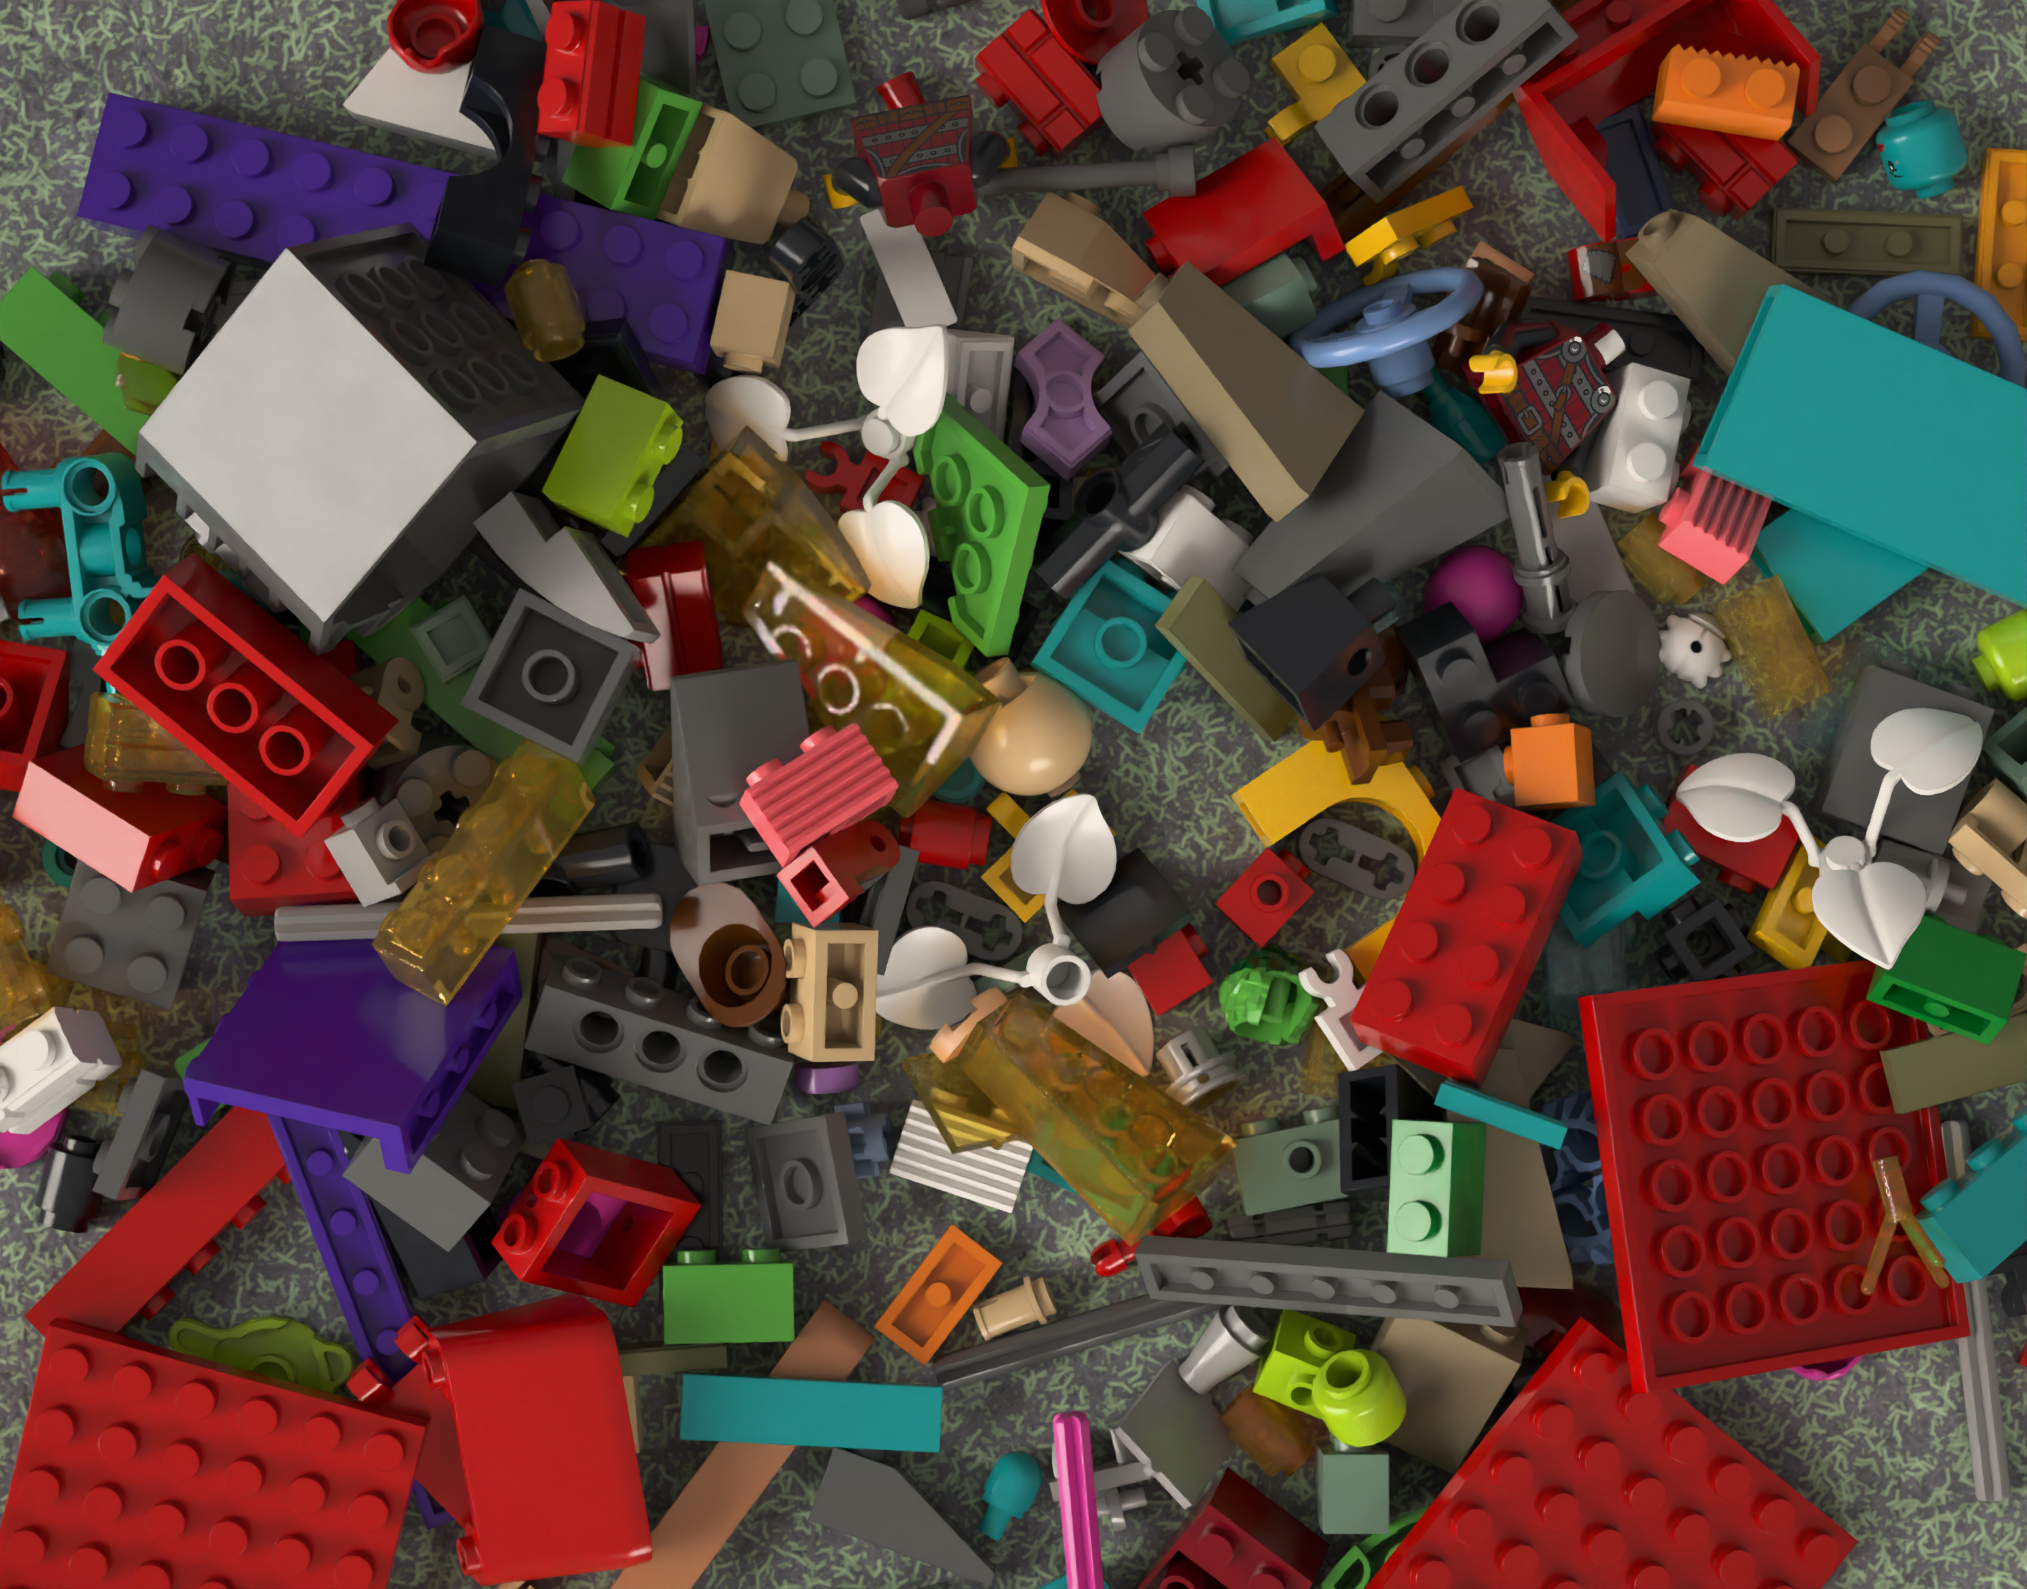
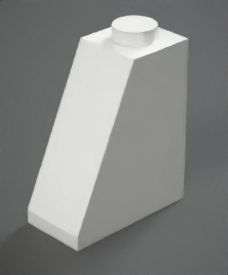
(417, 105)

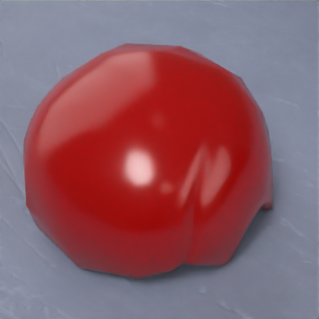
(435, 33)

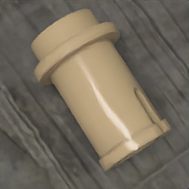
(1015, 1308)

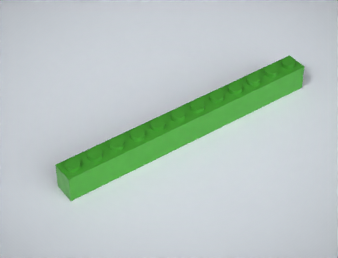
(66, 348)

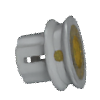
(1206, 1083)

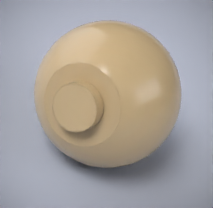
(1035, 735)

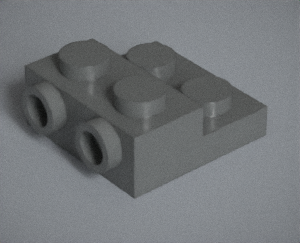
(1138, 403)

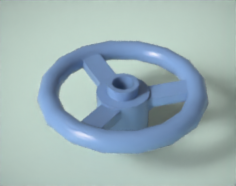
(1930, 290)
(1392, 331)

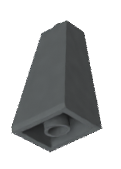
(1379, 509)

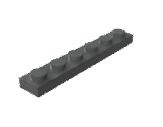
(1330, 1280)

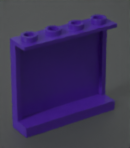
(350, 1046)

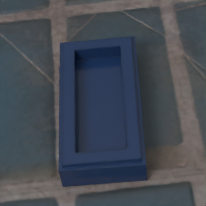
(1635, 170)

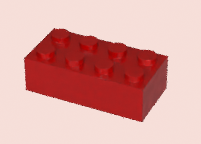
(245, 694)
(272, 864)
(1467, 937)

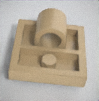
(1993, 840)

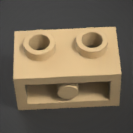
(831, 992)

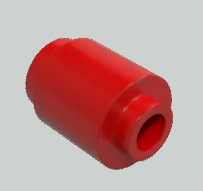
(947, 834)

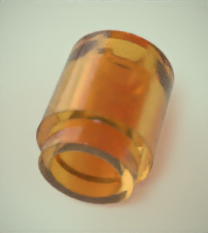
(1268, 1432)

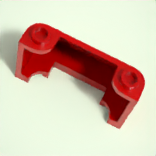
(542, 1442)

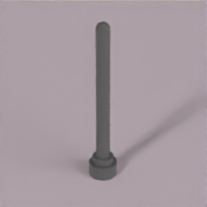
(1170, 172)

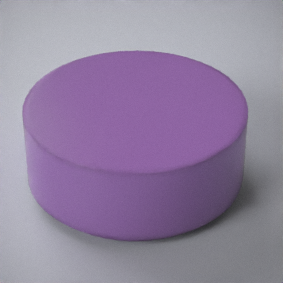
(826, 1076)

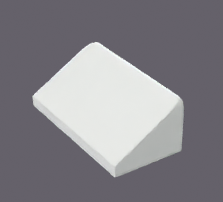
(981, 375)

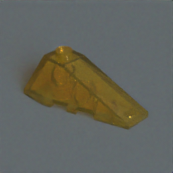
(857, 669)

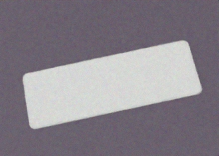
(909, 272)

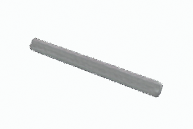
(533, 916)
(1978, 1355)

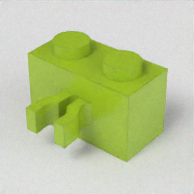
(614, 456)

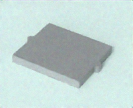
(1176, 1435)

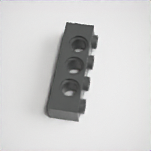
(1440, 88)
(631, 1051)

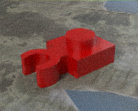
(857, 479)

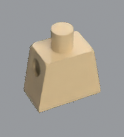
(732, 182)

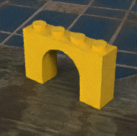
(1317, 780)

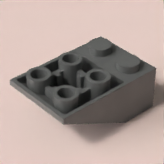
(721, 733)

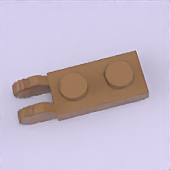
(1858, 101)

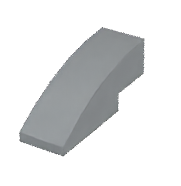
(564, 566)

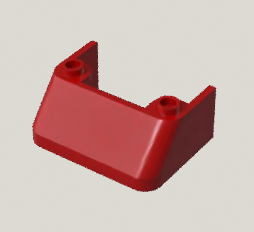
(1619, 64)

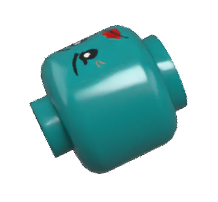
(1921, 148)

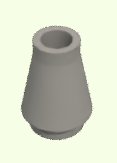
(1228, 1345)

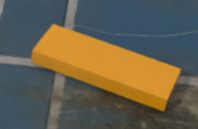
(2002, 237)

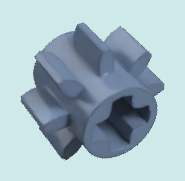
(870, 1137)

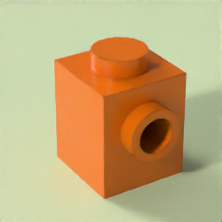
(1551, 764)

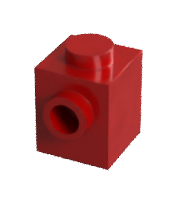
(1266, 895)
(1172, 970)

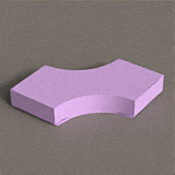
(1065, 423)

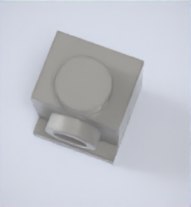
(378, 850)

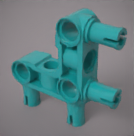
(101, 545)

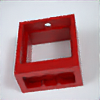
(634, 1247)

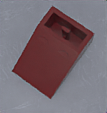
(1237, 1542)

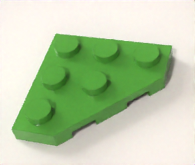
(982, 522)

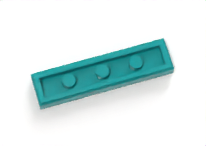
(811, 1412)

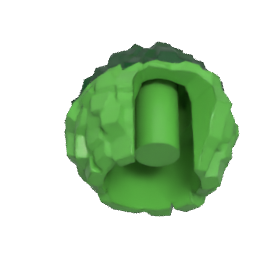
(1267, 998)

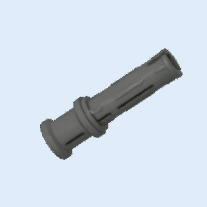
(1540, 564)

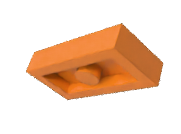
(938, 1294)

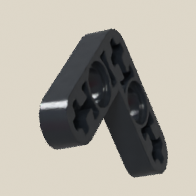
(805, 259)

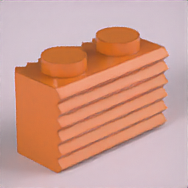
(1725, 93)

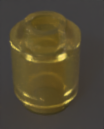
(545, 310)
(1656, 568)

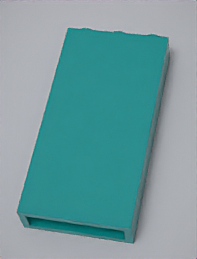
(1878, 440)

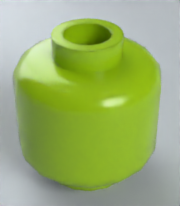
(2004, 656)
(1359, 1397)

